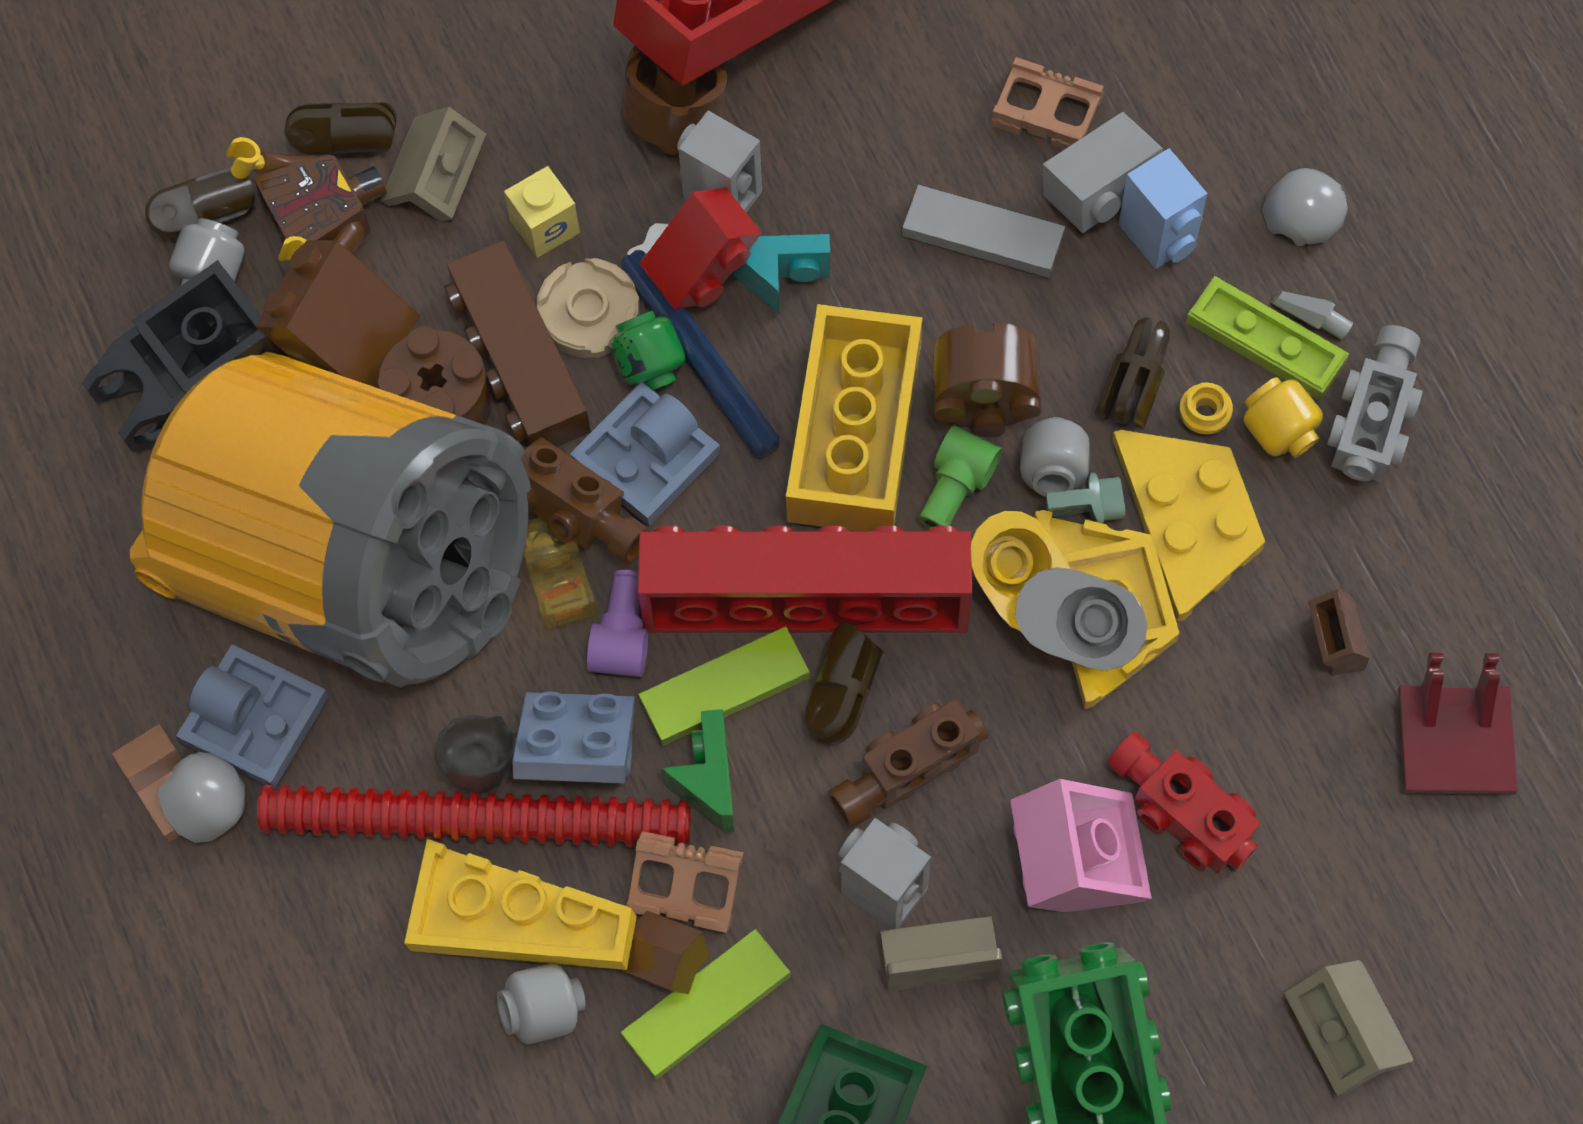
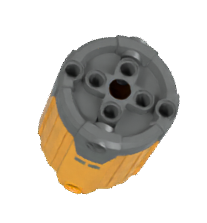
(295, 461)

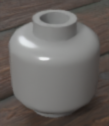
(202, 246)
(1054, 456)
(540, 1003)

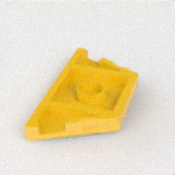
(1194, 511)
(1132, 563)

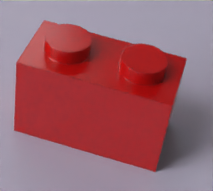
(701, 248)

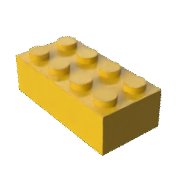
(854, 419)

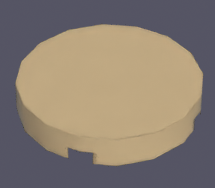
(585, 304)

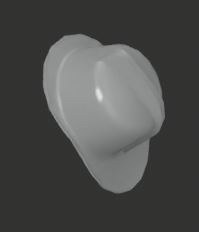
(1081, 618)

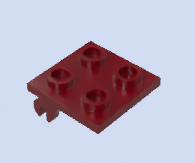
(1457, 735)

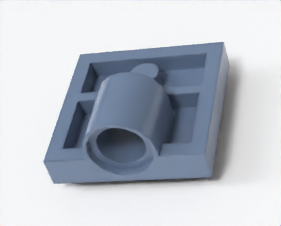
(648, 451)
(251, 714)
(575, 738)

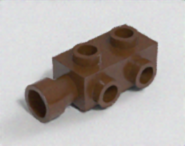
(578, 502)
(909, 756)

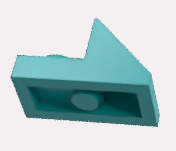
(784, 256)

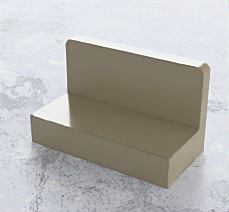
(435, 163)
(940, 953)
(1348, 1025)

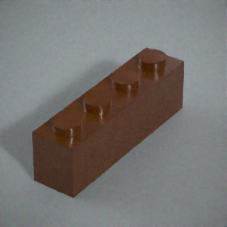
(517, 347)

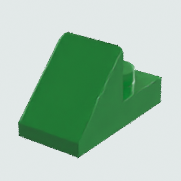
(706, 784)

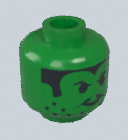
(647, 350)

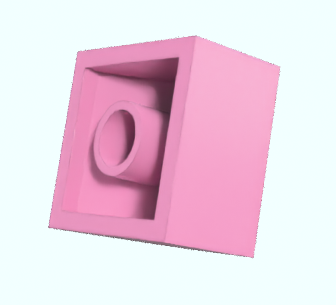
(1079, 847)

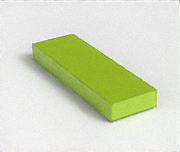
(1267, 337)
(726, 684)
(715, 1000)

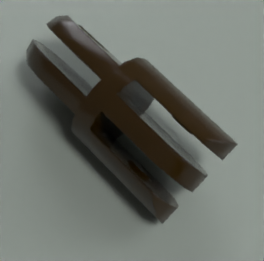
(341, 127)
(210, 196)
(1137, 369)
(842, 685)

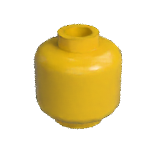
(1283, 418)

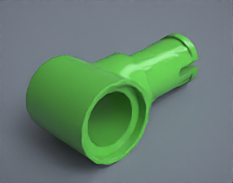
(961, 466)

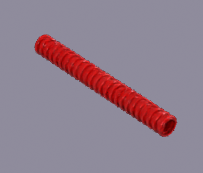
(469, 816)

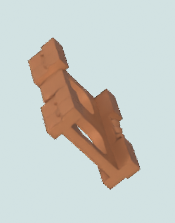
(1041, 119)
(686, 865)

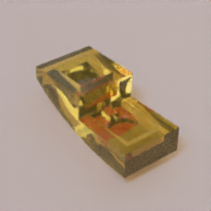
(557, 577)

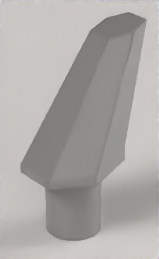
(1313, 312)

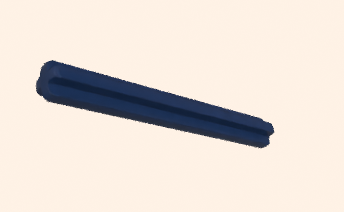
(706, 363)

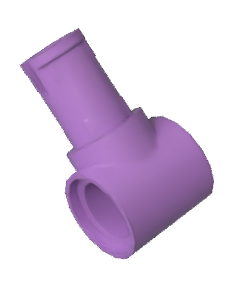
(619, 640)

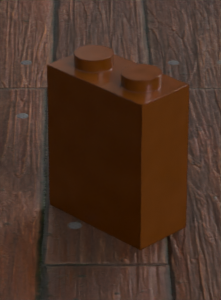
(335, 313)

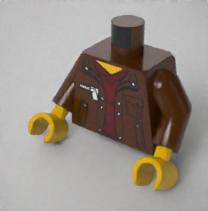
(308, 195)

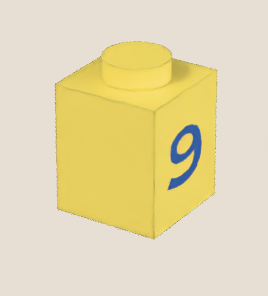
(542, 211)

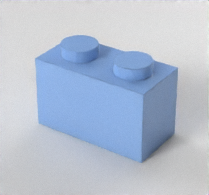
(1162, 209)

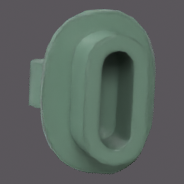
(1101, 499)

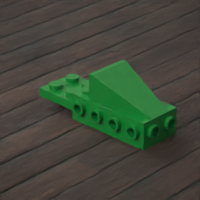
(1086, 1039)

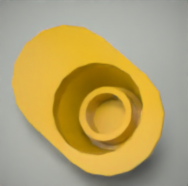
(1007, 554)

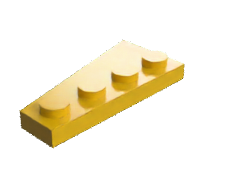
(492, 912)

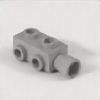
(1379, 422)

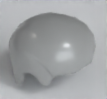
(1305, 207)
(202, 797)

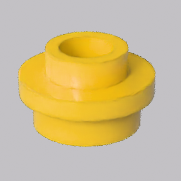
(1206, 395)

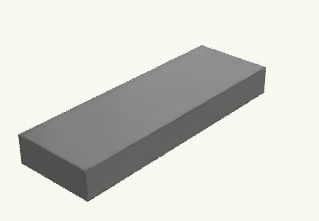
(983, 231)

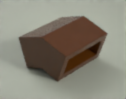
(1355, 655)
(666, 952)

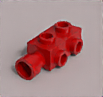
(1188, 814)

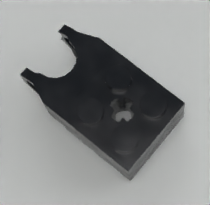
(175, 347)

